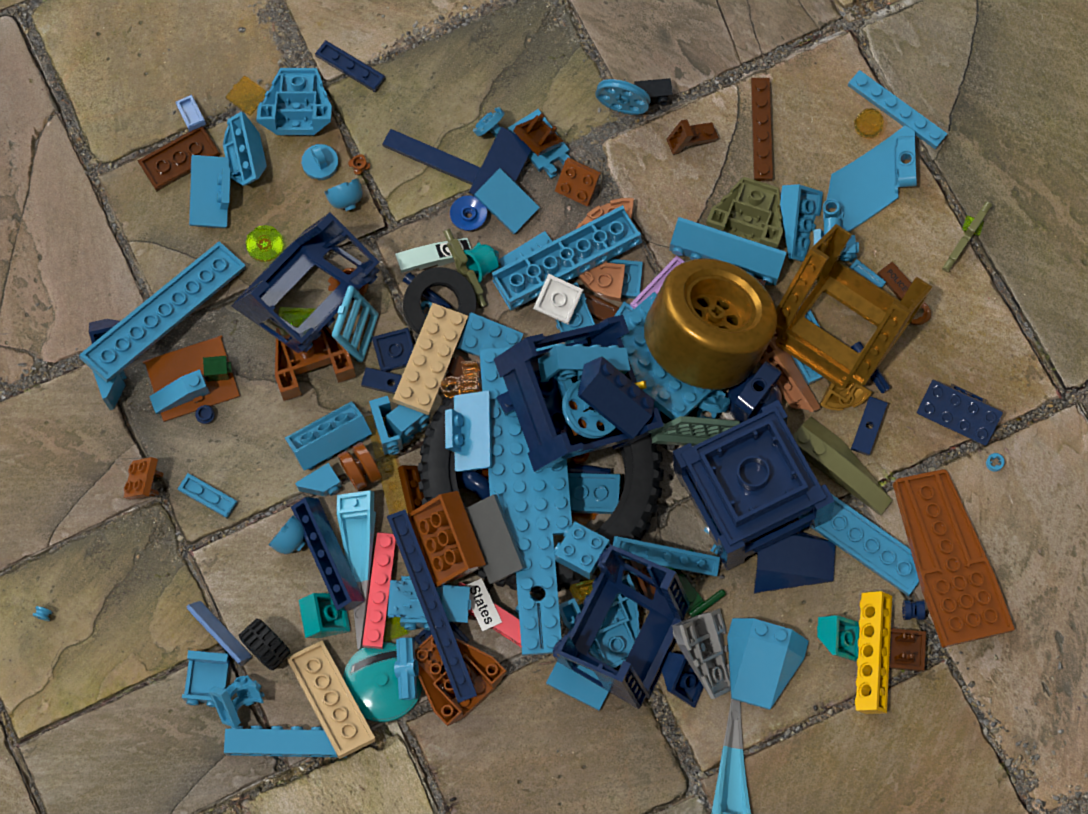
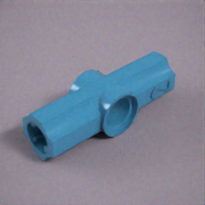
(406, 668)

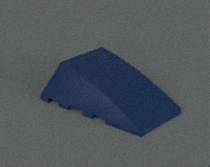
(794, 562)

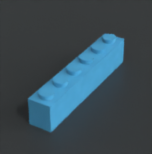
(278, 742)

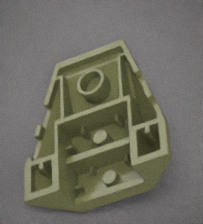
(749, 212)

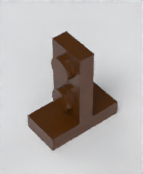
(690, 135)

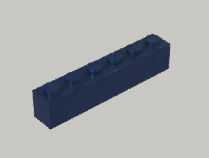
(328, 554)

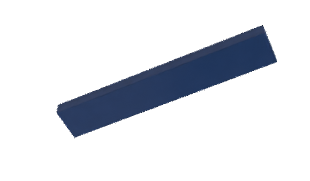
(431, 156)

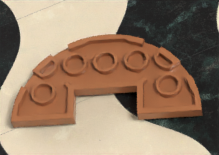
(607, 277)

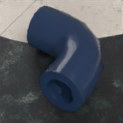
(475, 482)

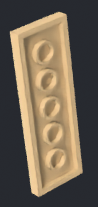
(430, 359)
(331, 699)

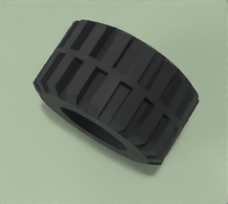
(264, 644)

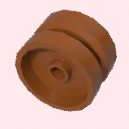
(362, 465)

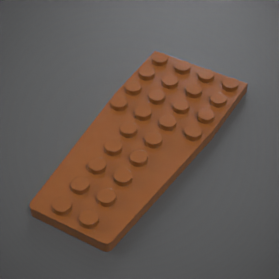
(950, 561)

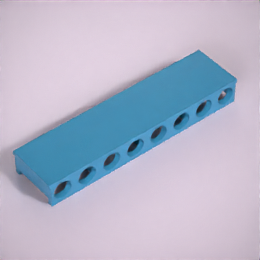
(567, 257)

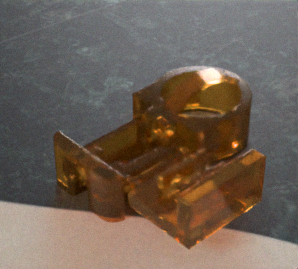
(468, 381)

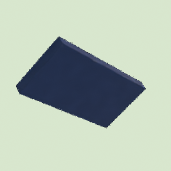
(506, 153)

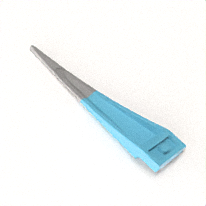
(357, 526)
(731, 785)

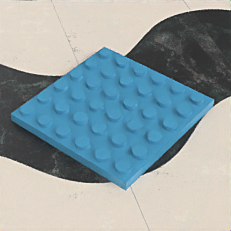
(670, 394)

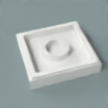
(558, 299)

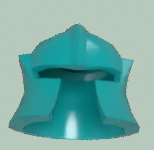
(482, 260)

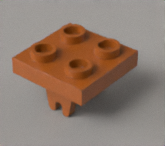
(577, 181)
(141, 478)

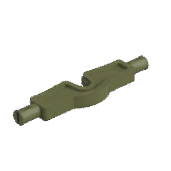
(967, 236)
(460, 262)

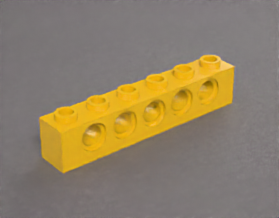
(880, 645)

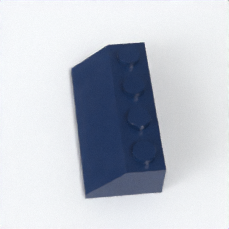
(615, 397)

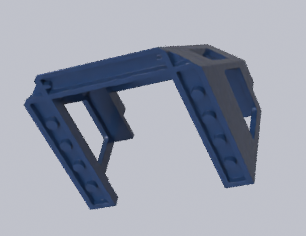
(290, 266)
(655, 640)

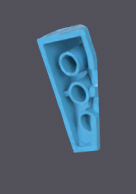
(799, 210)

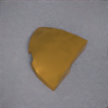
(839, 398)

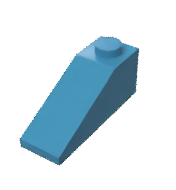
(179, 392)

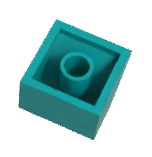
(321, 617)

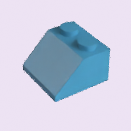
(112, 390)

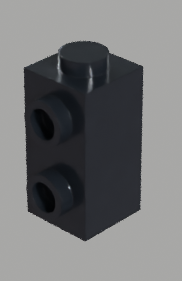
(658, 90)

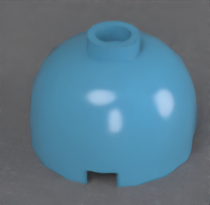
(345, 195)
(289, 537)

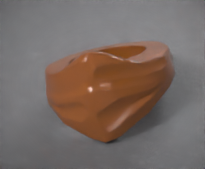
(926, 316)

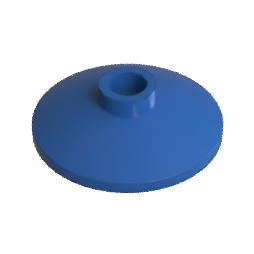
(468, 205)

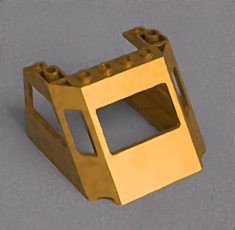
(820, 349)

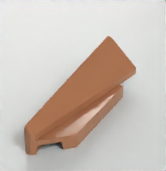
(791, 380)

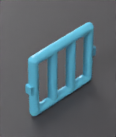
(367, 309)

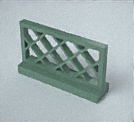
(690, 430)

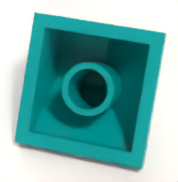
(839, 636)

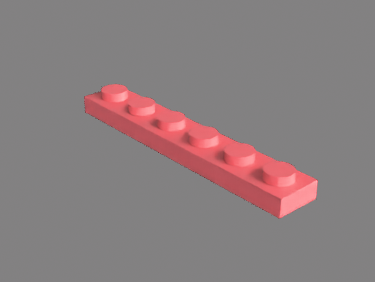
(379, 591)

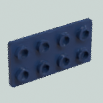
(960, 411)

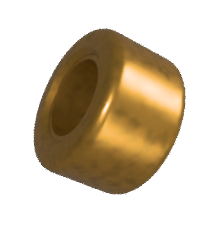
(710, 324)

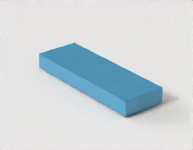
(207, 495)

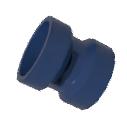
(913, 610)

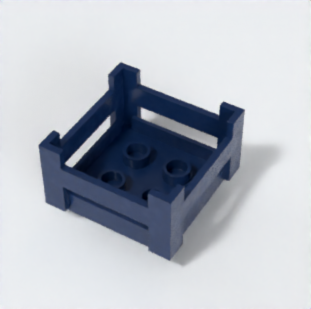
(540, 403)
(752, 484)

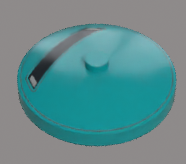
(375, 686)

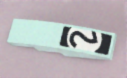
(428, 255)

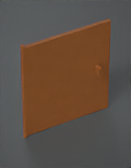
(175, 364)

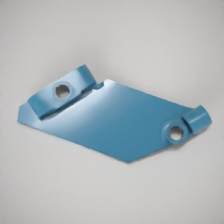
(871, 181)

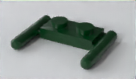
(697, 604)

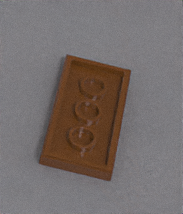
(174, 158)

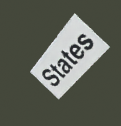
(483, 605)

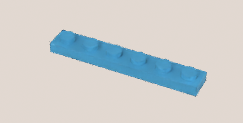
(897, 109)
(670, 556)

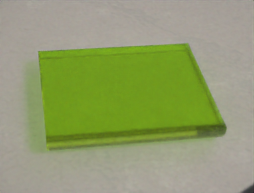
(968, 220)

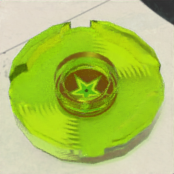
(264, 243)

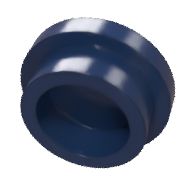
(205, 414)

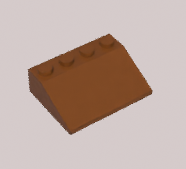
(446, 538)

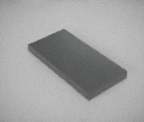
(495, 539)

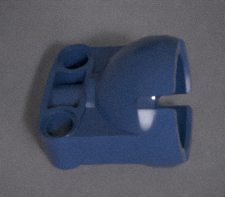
(746, 401)

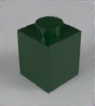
(216, 368)

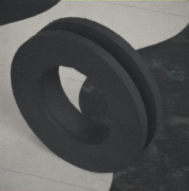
(436, 277)

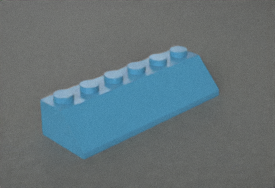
(706, 242)

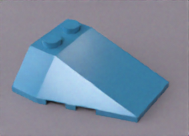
(295, 103)
(617, 631)
(762, 660)

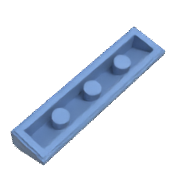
(219, 632)

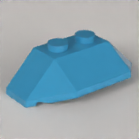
(244, 149)

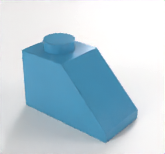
(320, 482)

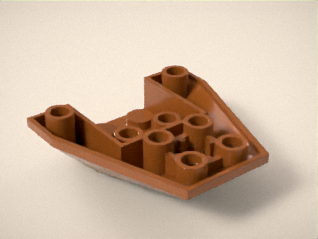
(482, 669)

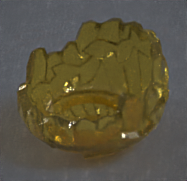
(869, 123)

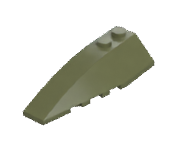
(839, 463)

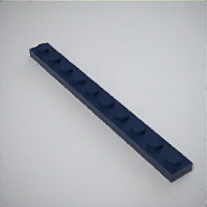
(431, 606)

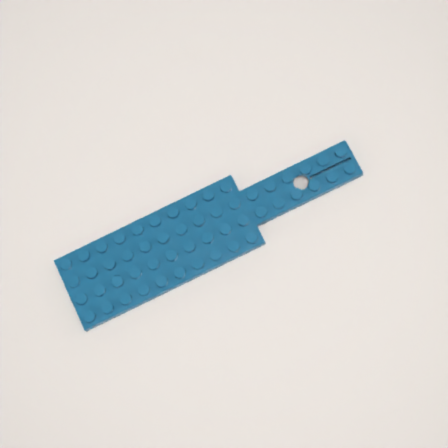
(535, 510)

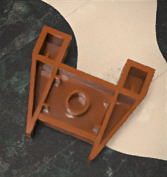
(323, 352)

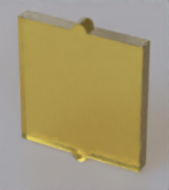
(246, 95)

